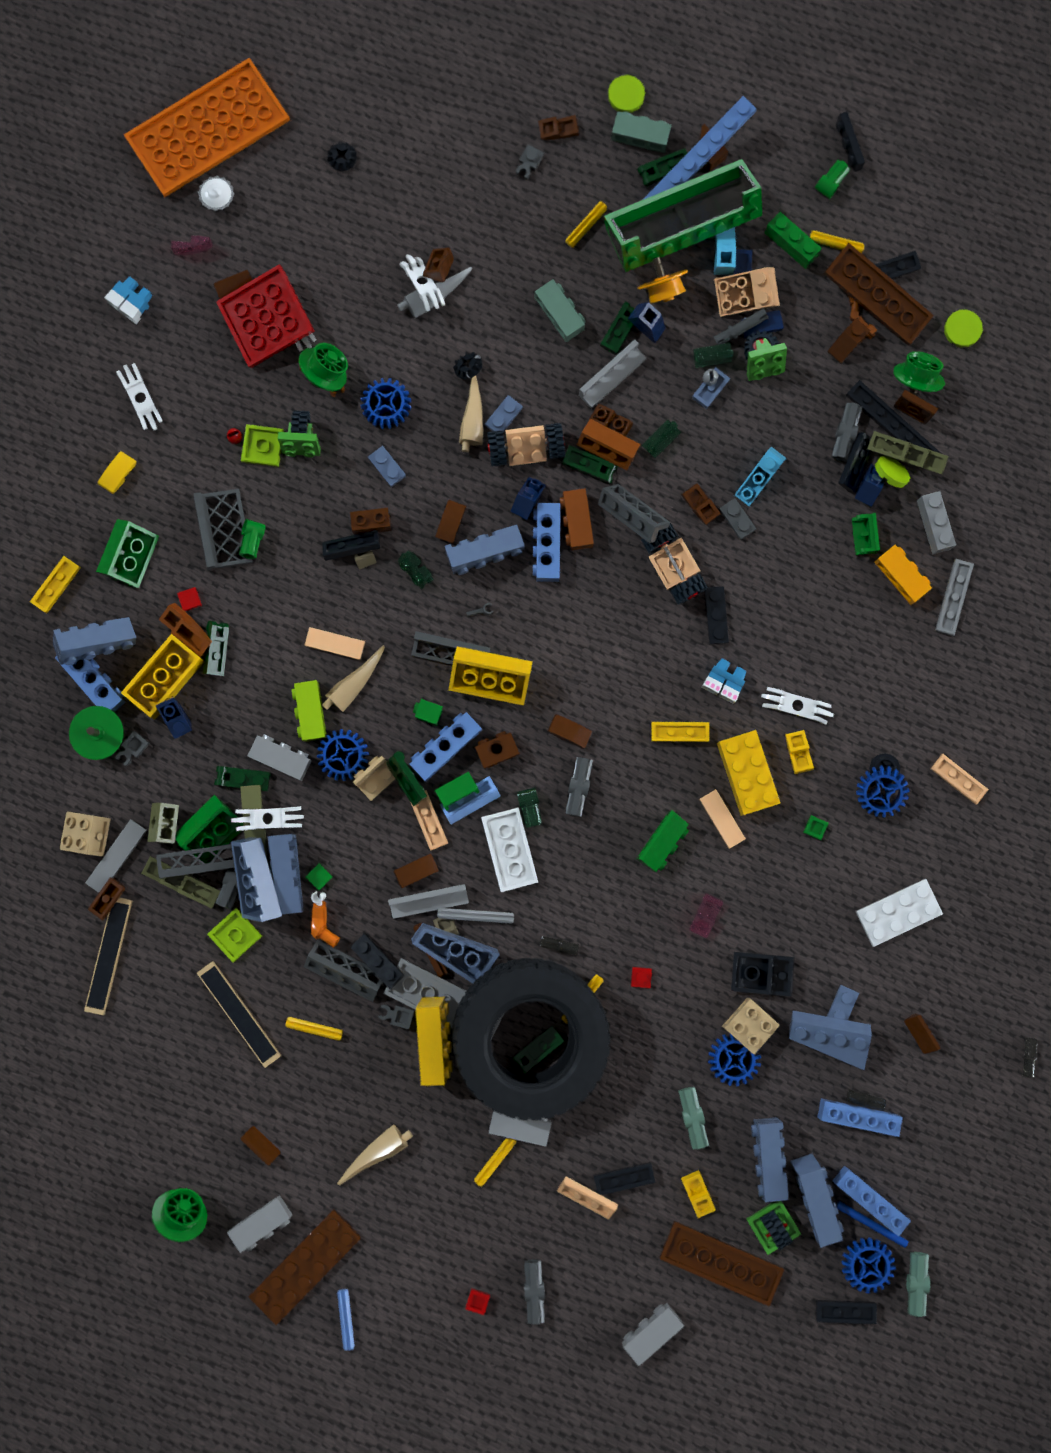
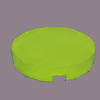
(626, 94)
(963, 328)
(893, 471)

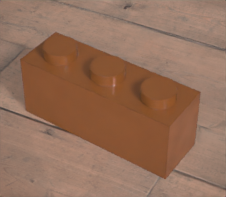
(608, 444)
(577, 519)

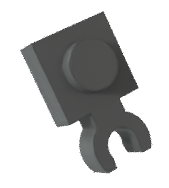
(530, 159)
(134, 745)
(400, 1016)

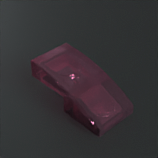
(196, 245)
(706, 915)

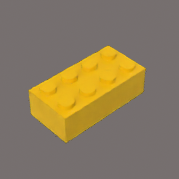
(490, 675)
(162, 676)
(748, 772)
(433, 1041)

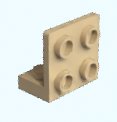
(374, 778)
(85, 834)
(750, 1025)

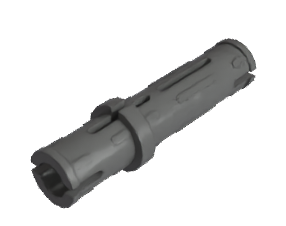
(741, 327)

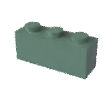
(641, 132)
(560, 310)

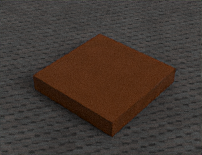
(915, 407)

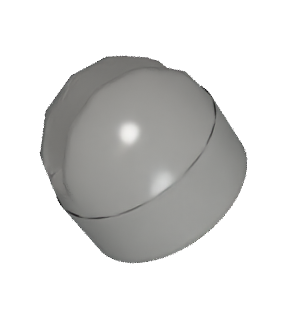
(706, 377)

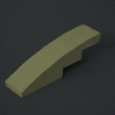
(908, 452)
(252, 799)
(183, 884)

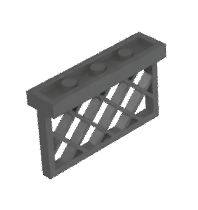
(206, 532)

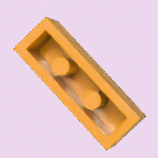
(903, 574)

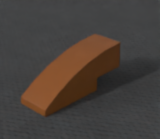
(185, 629)

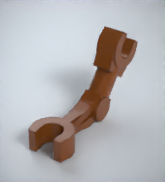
(855, 314)

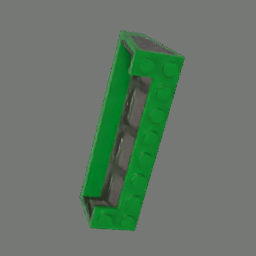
(684, 215)

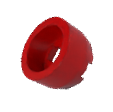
(235, 438)

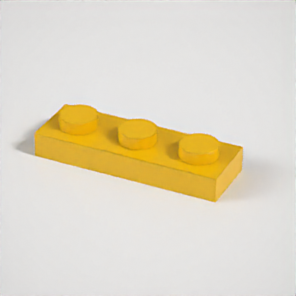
(55, 584)
(679, 731)

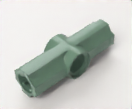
(693, 1118)
(918, 1284)

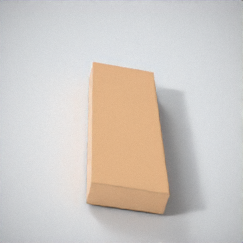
(334, 643)
(959, 779)
(722, 819)
(430, 823)
(587, 1198)

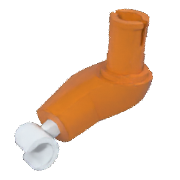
(319, 921)

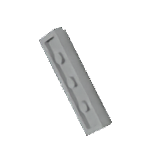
(612, 374)
(428, 901)

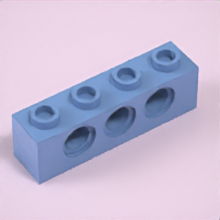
(549, 512)
(112, 701)
(471, 730)
(859, 1117)
(871, 1201)

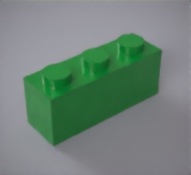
(792, 240)

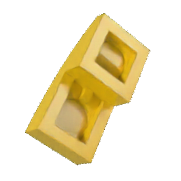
(116, 472)
(799, 752)
(698, 1194)

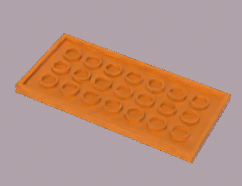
(207, 127)

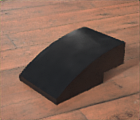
(763, 974)

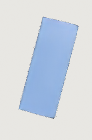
(473, 801)

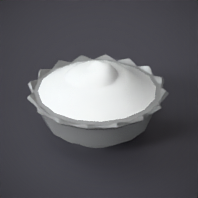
(216, 193)

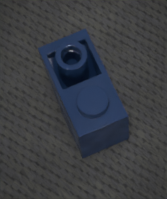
(648, 321)
(870, 486)
(527, 498)
(174, 717)

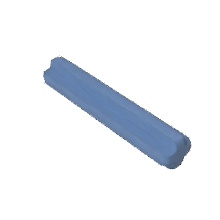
(345, 1319)

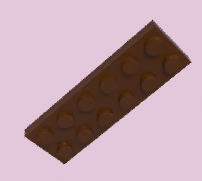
(878, 294)
(721, 1263)
(304, 1267)

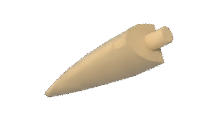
(472, 423)
(348, 688)
(382, 1148)

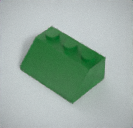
(127, 553)
(208, 828)
(663, 842)

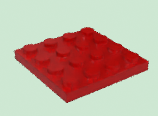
(265, 316)

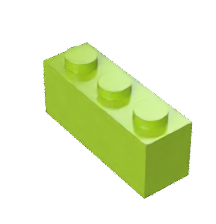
(309, 711)

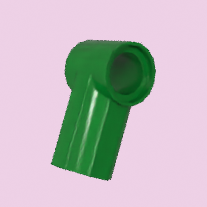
(830, 182)
(252, 535)

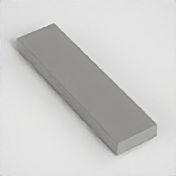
(954, 597)
(116, 855)

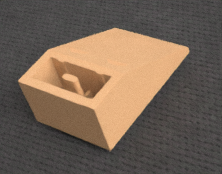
(747, 291)

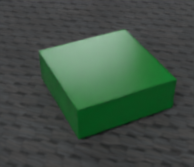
(815, 827)
(319, 876)

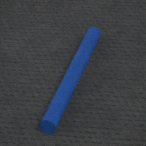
(872, 1224)

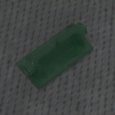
(713, 355)
(661, 438)
(420, 576)

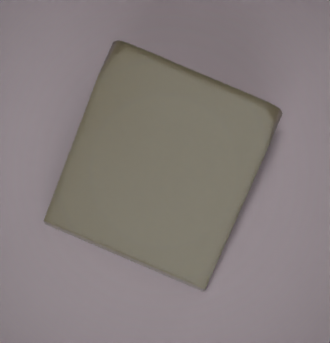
(364, 559)
(446, 925)

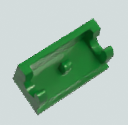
(865, 534)
(456, 790)

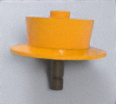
(664, 286)

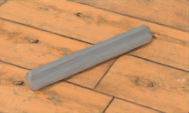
(474, 915)

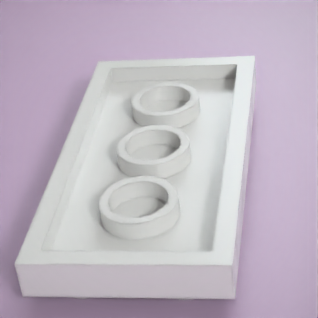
(509, 849)
(899, 912)

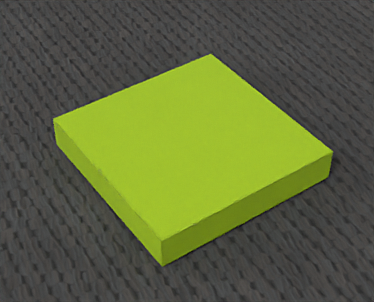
(261, 446)
(234, 935)

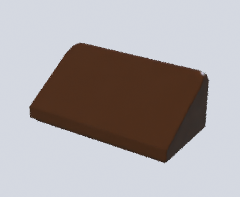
(439, 264)
(232, 283)
(106, 898)
(921, 1033)
(260, 1145)

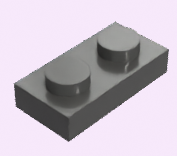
(737, 519)

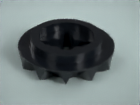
(342, 164)
(465, 372)
(885, 759)

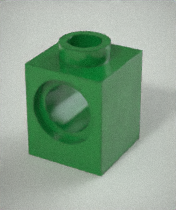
(428, 712)

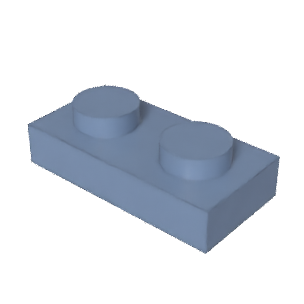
(706, 394)
(504, 414)
(387, 466)
(843, 1003)

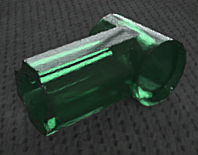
(529, 803)

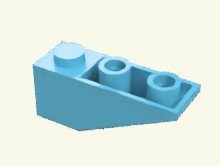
(725, 253)
(760, 476)

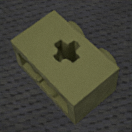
(163, 823)

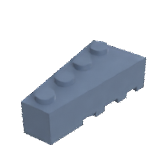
(484, 549)
(93, 640)
(286, 872)
(254, 880)
(458, 953)
(832, 1036)
(770, 1159)
(818, 1200)

